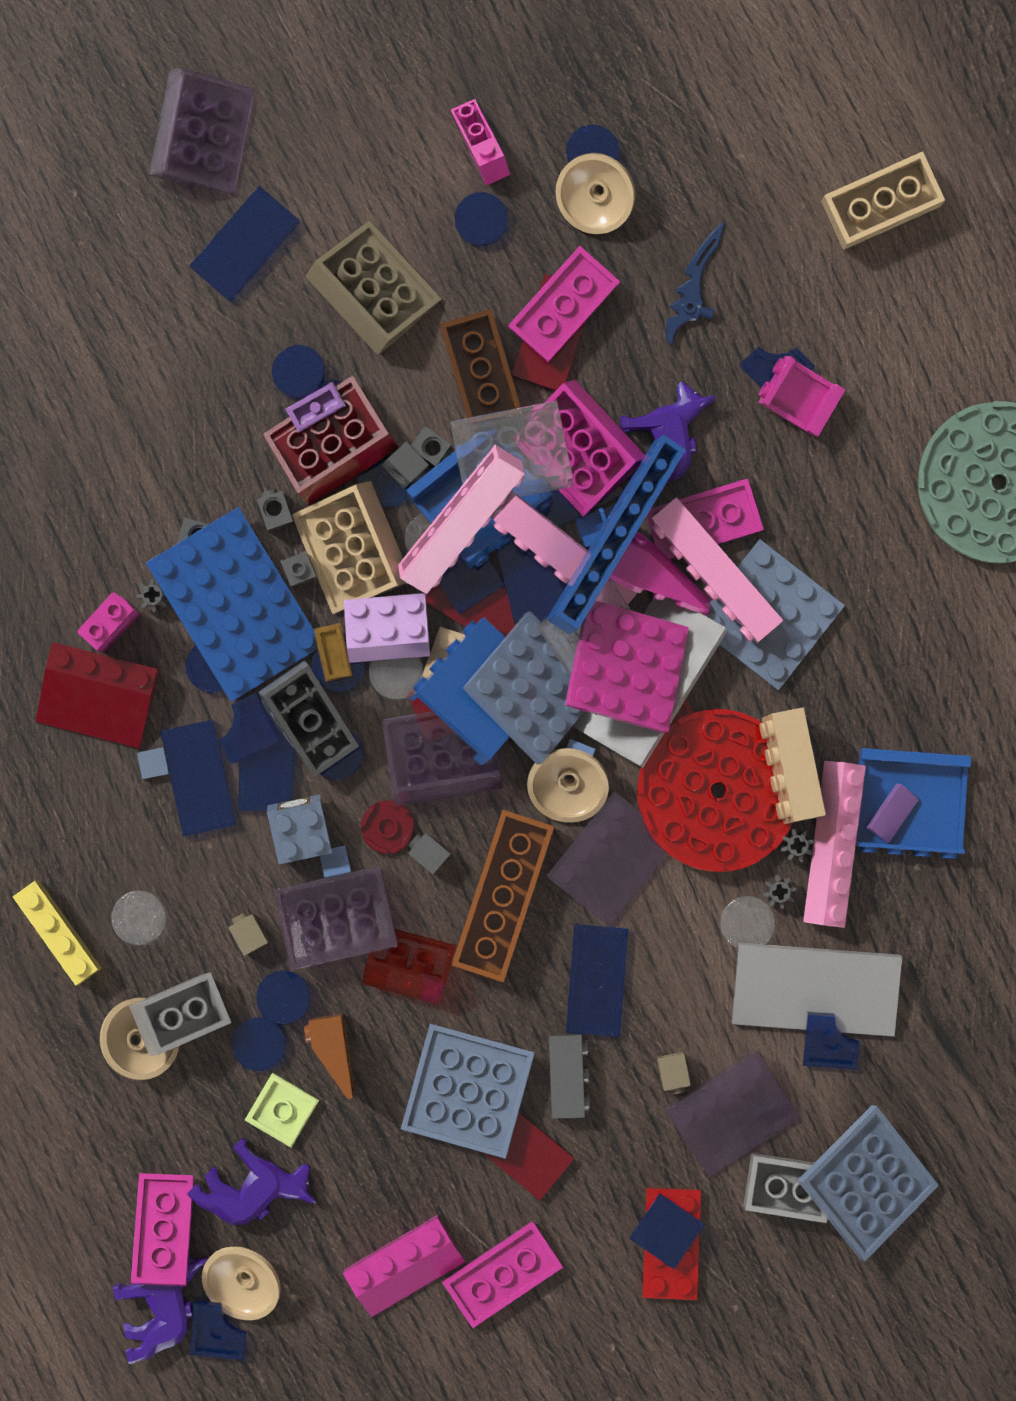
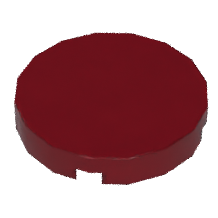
(387, 827)

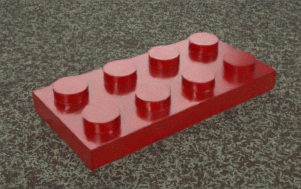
(660, 1279)

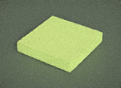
(282, 1110)

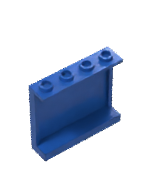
(440, 485)
(450, 702)
(936, 818)

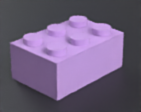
(386, 628)

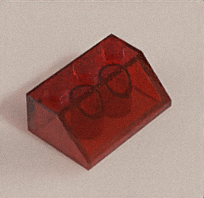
(412, 968)

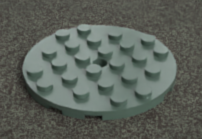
(958, 485)

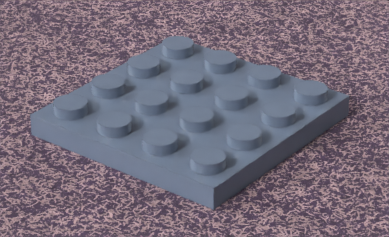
(796, 599)
(525, 690)
(468, 1091)
(868, 1183)

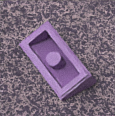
(315, 407)
(892, 813)

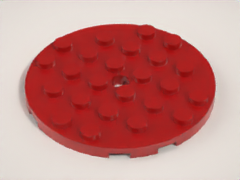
(678, 797)

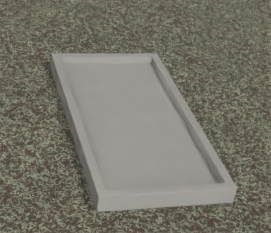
(637, 742)
(785, 982)

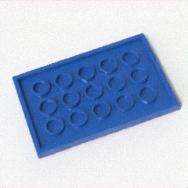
(234, 604)

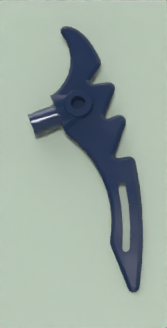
(690, 305)

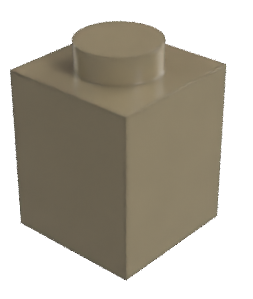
(248, 933)
(673, 1072)

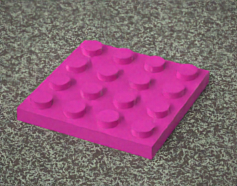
(627, 666)

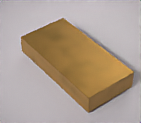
(333, 652)

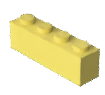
(57, 932)

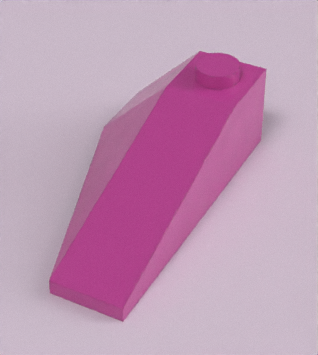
(650, 569)

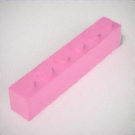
(461, 519)
(544, 538)
(716, 570)
(834, 844)

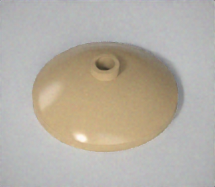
(582, 202)
(564, 797)
(123, 1056)
(241, 1295)

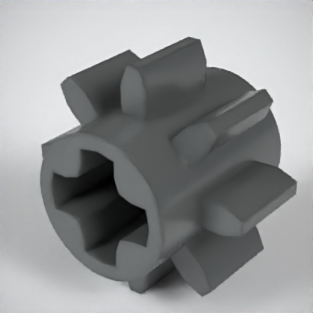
(148, 590)
(789, 841)
(772, 887)

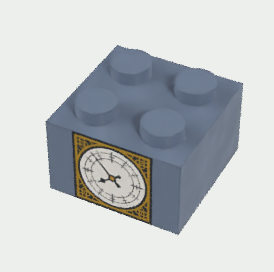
(299, 829)

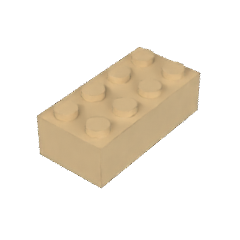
(883, 200)
(792, 766)

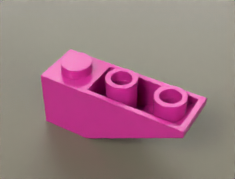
(480, 142)

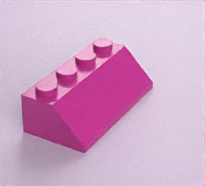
(403, 1266)

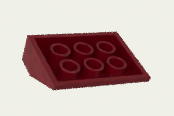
(334, 447)
(97, 695)

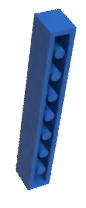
(615, 535)

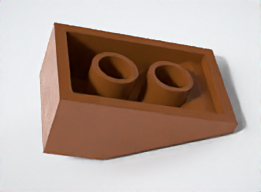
(331, 1046)

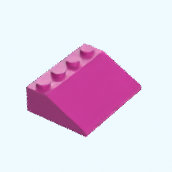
(596, 447)

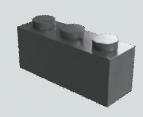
(568, 1076)

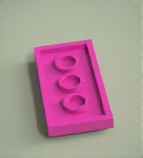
(563, 304)
(722, 512)
(162, 1230)
(502, 1274)

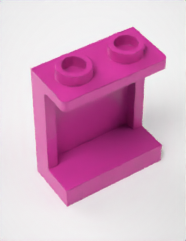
(800, 395)
(108, 623)

